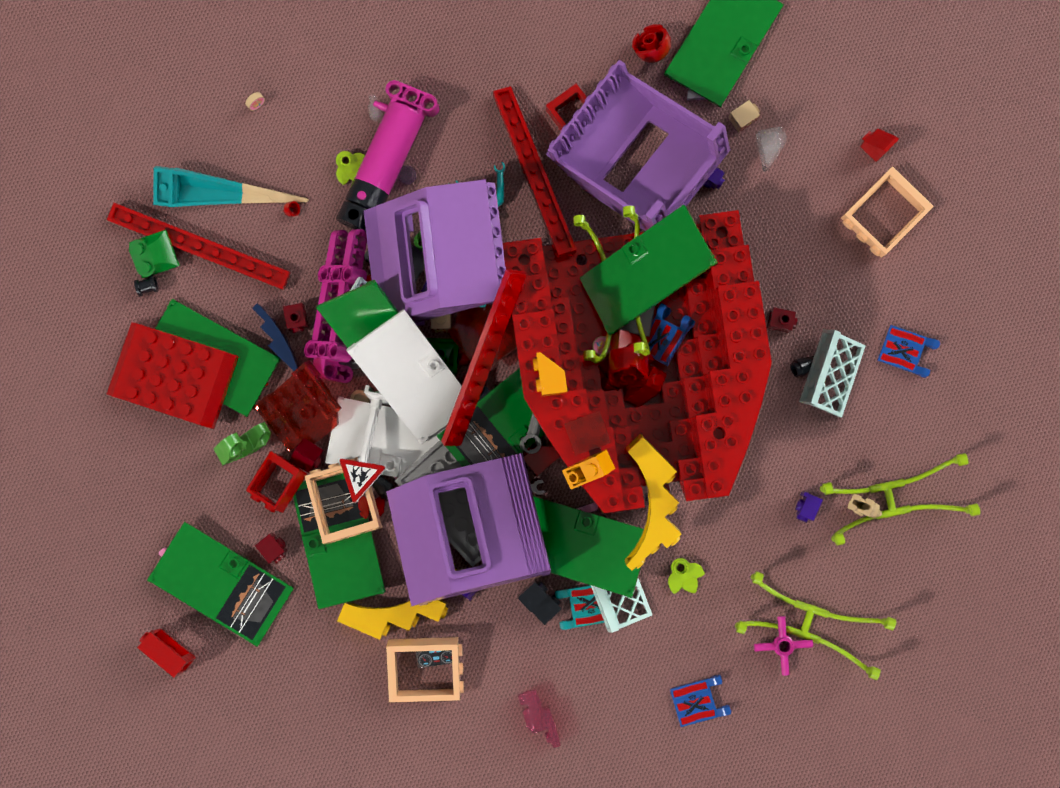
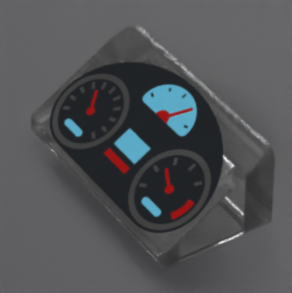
(433, 658)

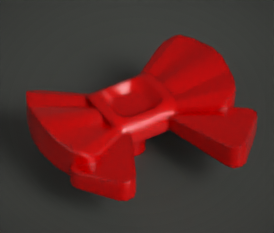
(364, 507)

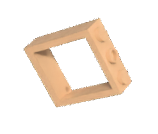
(908, 192)
(326, 536)
(424, 644)

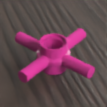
(790, 648)

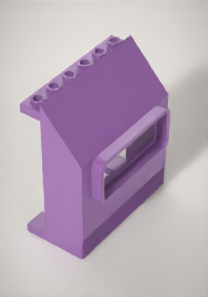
(608, 127)
(458, 245)
(502, 520)

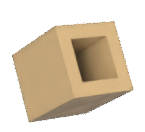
(744, 116)
(441, 324)

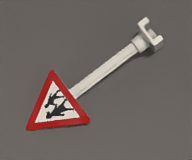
(361, 474)

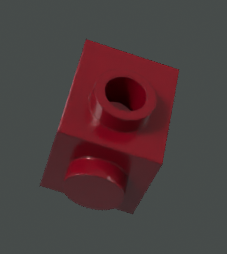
(296, 317)
(781, 320)
(307, 456)
(272, 548)

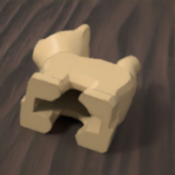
(864, 506)

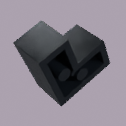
(539, 602)

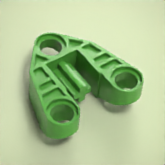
(237, 447)

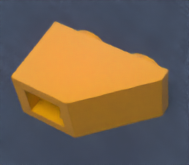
(551, 376)
(588, 469)

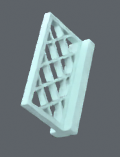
(821, 368)
(610, 616)

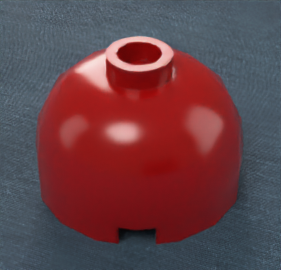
(652, 43)

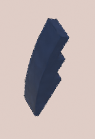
(280, 343)

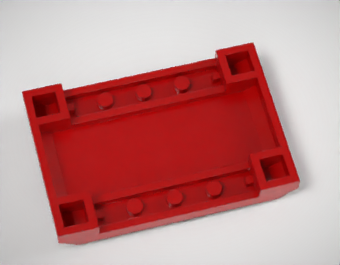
(172, 375)

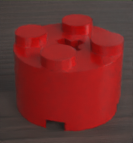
(628, 367)

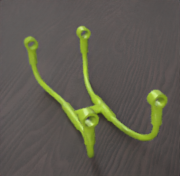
(641, 347)
(827, 488)
(741, 626)

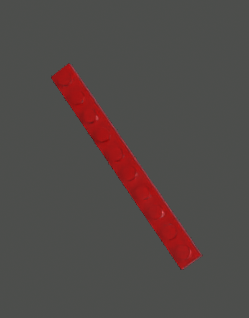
(534, 172)
(200, 246)
(483, 357)

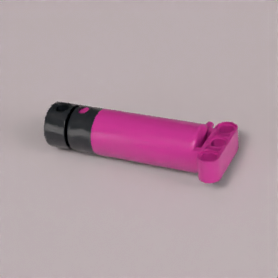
(386, 151)

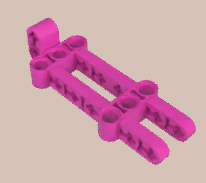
(341, 277)

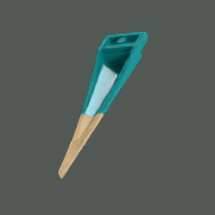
(187, 188)

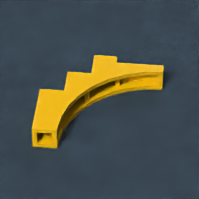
(661, 502)
(375, 620)

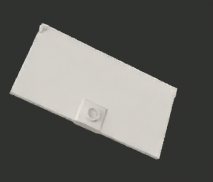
(408, 374)
(392, 440)

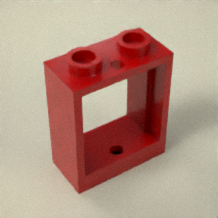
(561, 101)
(263, 474)
(166, 652)

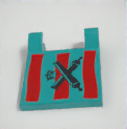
(583, 607)

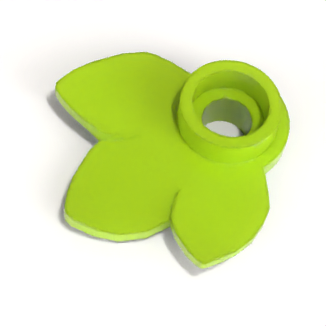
(348, 171)
(686, 578)

